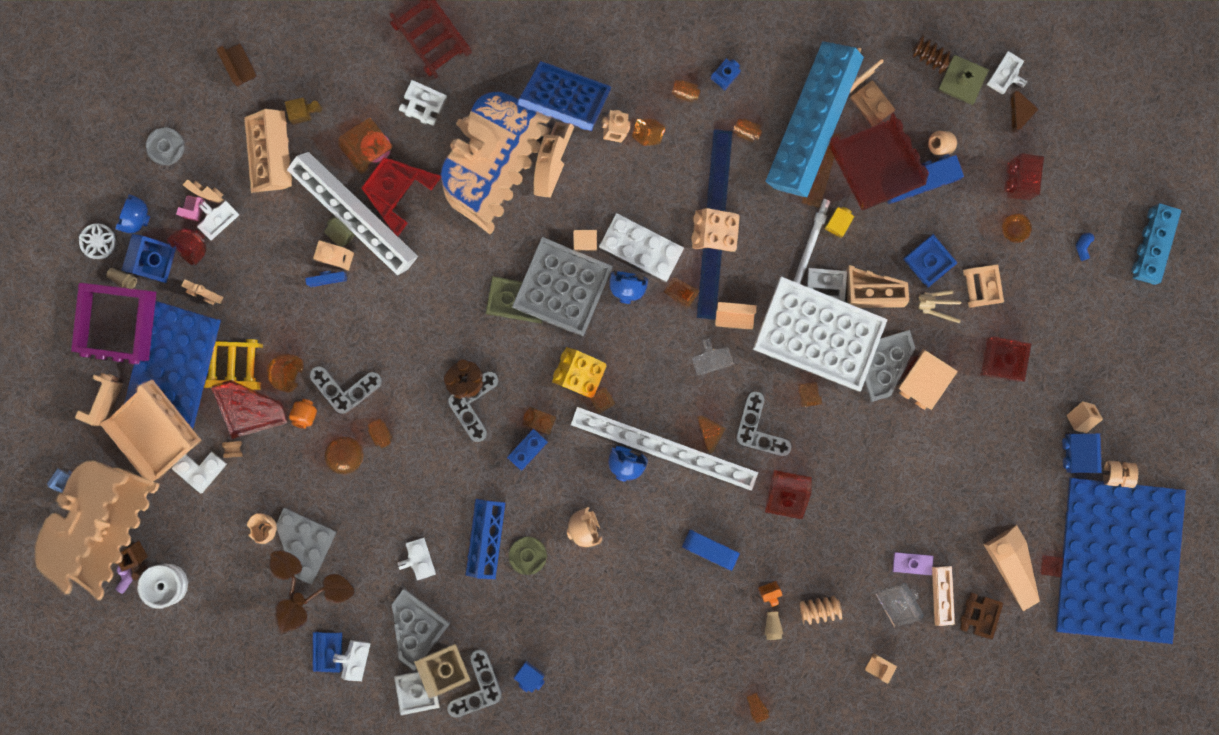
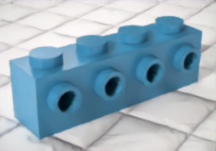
(1156, 243)

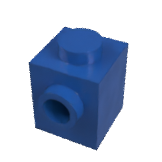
(529, 677)

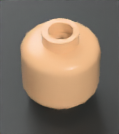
(942, 143)

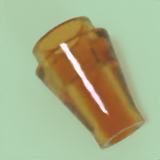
(757, 708)

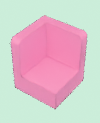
(191, 208)

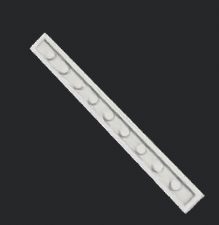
(664, 448)

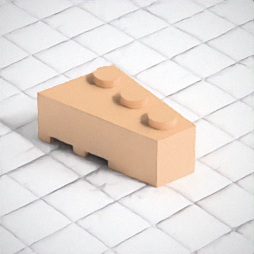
(875, 291)

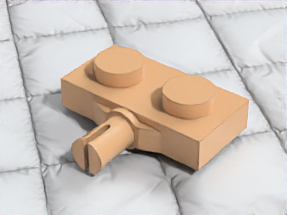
(194, 289)

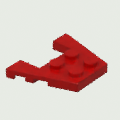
(388, 186)

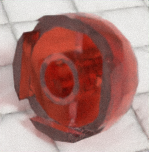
(189, 243)

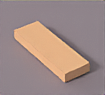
(943, 595)

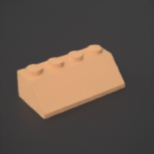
(268, 150)

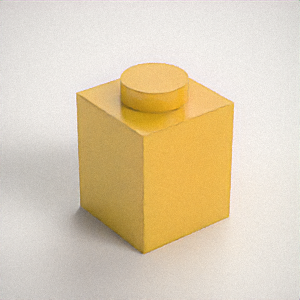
(839, 221)

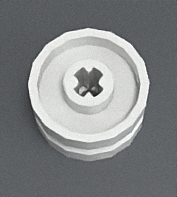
(174, 587)

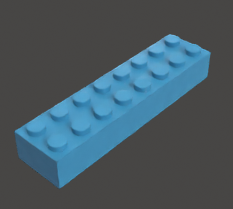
(814, 118)

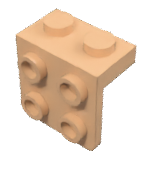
(715, 230)

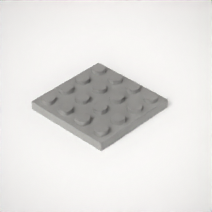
(562, 287)

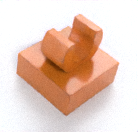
(770, 593)

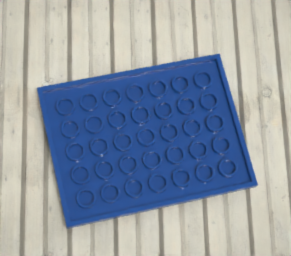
(1121, 561)

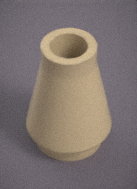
(121, 278)
(773, 626)

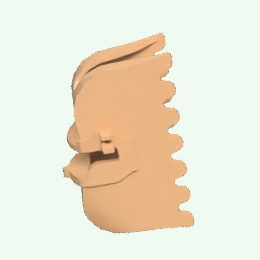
(88, 541)

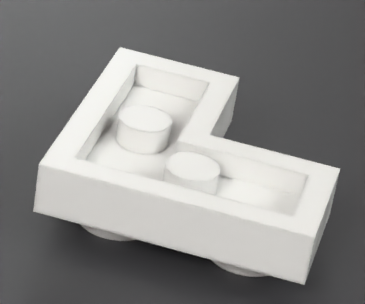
(199, 475)

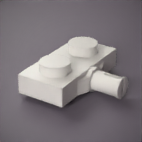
(1007, 73)
(216, 218)
(418, 559)
(353, 660)

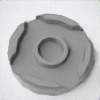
(167, 151)

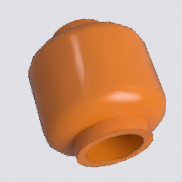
(302, 413)

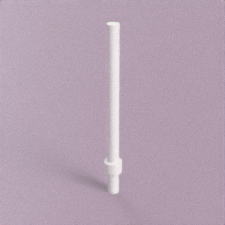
(819, 219)

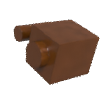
(131, 558)

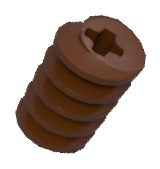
(931, 54)

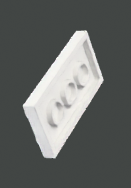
(641, 247)

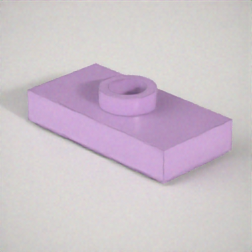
(912, 563)

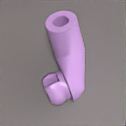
(125, 580)

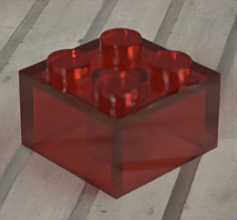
(1024, 176)
(1006, 359)

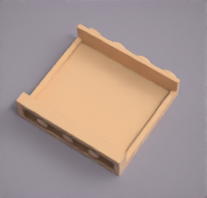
(150, 432)

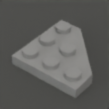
(888, 364)
(306, 541)
(415, 627)

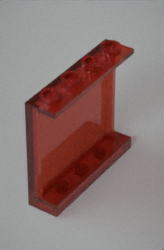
(879, 163)

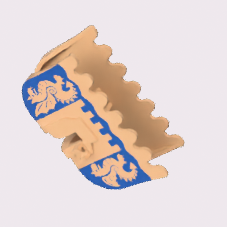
(500, 141)

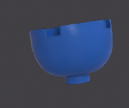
(133, 215)
(627, 286)
(626, 464)

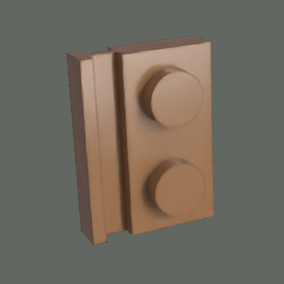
(872, 103)

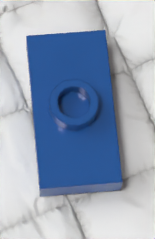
(326, 278)

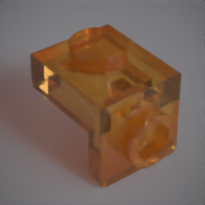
(539, 420)

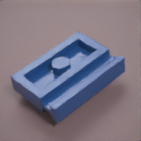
(324, 648)

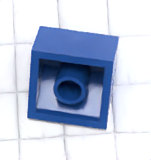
(148, 258)
(1082, 453)

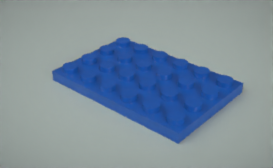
(178, 357)

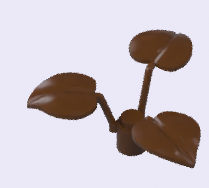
(289, 612)

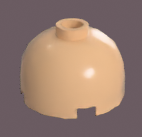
(583, 528)

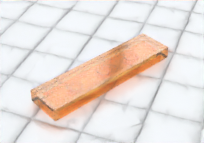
(818, 187)

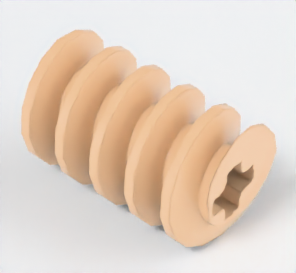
(820, 609)

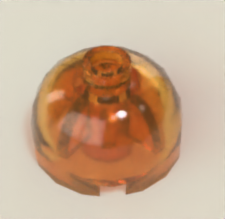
(283, 371)
(343, 455)

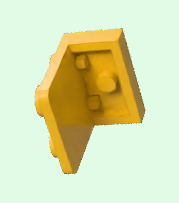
(579, 372)

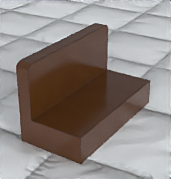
(237, 64)

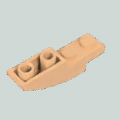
(549, 159)

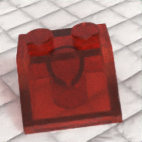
(788, 494)

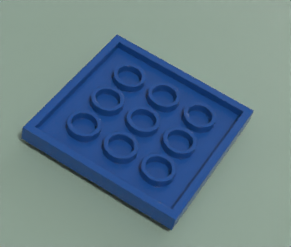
(565, 96)

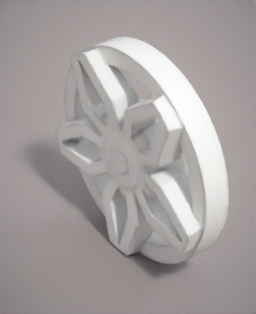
(97, 241)

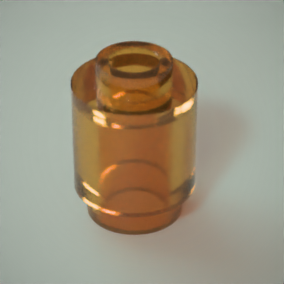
(686, 91)
(747, 130)
(379, 433)

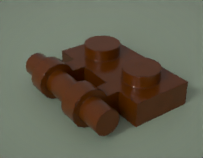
(987, 617)

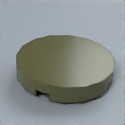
(527, 555)

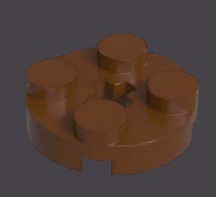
(459, 370)

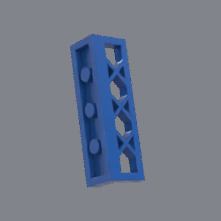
(481, 539)

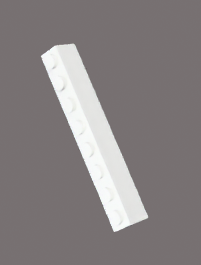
(352, 213)

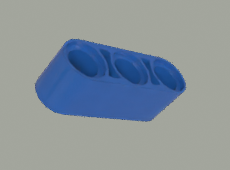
(710, 550)

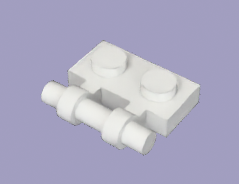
(425, 97)

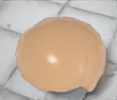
(262, 536)

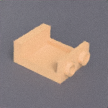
(927, 380)
(104, 401)

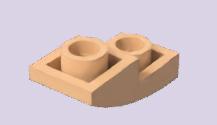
(208, 194)

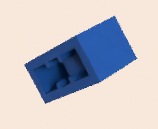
(527, 449)

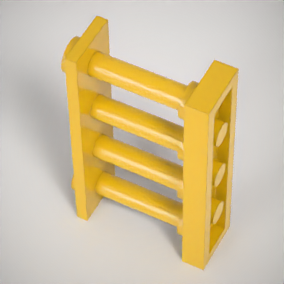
(249, 381)

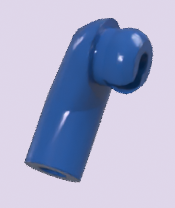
(1082, 245)

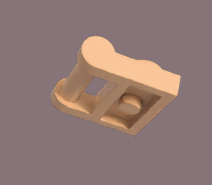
(989, 283)

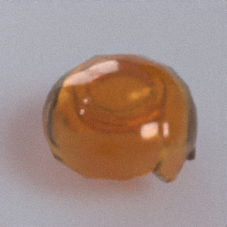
(1022, 228)

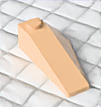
(1013, 561)

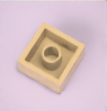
(442, 671)

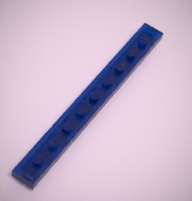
(715, 200)

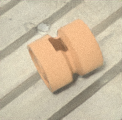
(1123, 474)

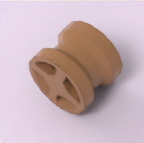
(232, 449)

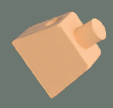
(333, 255)

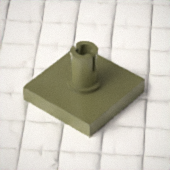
(963, 80)

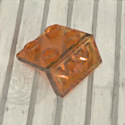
(364, 144)

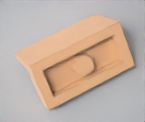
(735, 315)

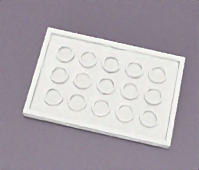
(820, 334)

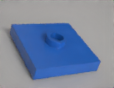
(930, 260)

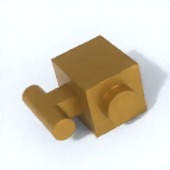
(299, 110)

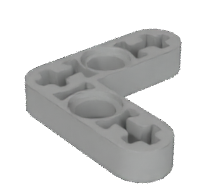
(347, 395)
(466, 401)
(755, 435)
(482, 693)

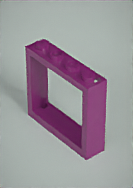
(143, 325)

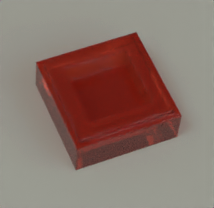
(1051, 566)

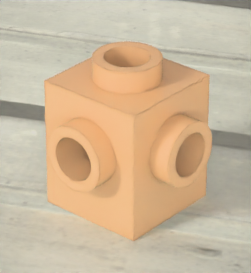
(615, 126)

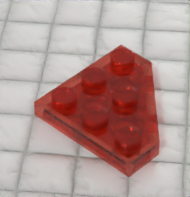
(246, 409)

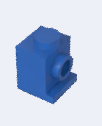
(725, 80)

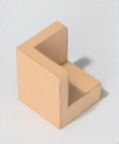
(585, 240)
(1084, 417)
(881, 668)

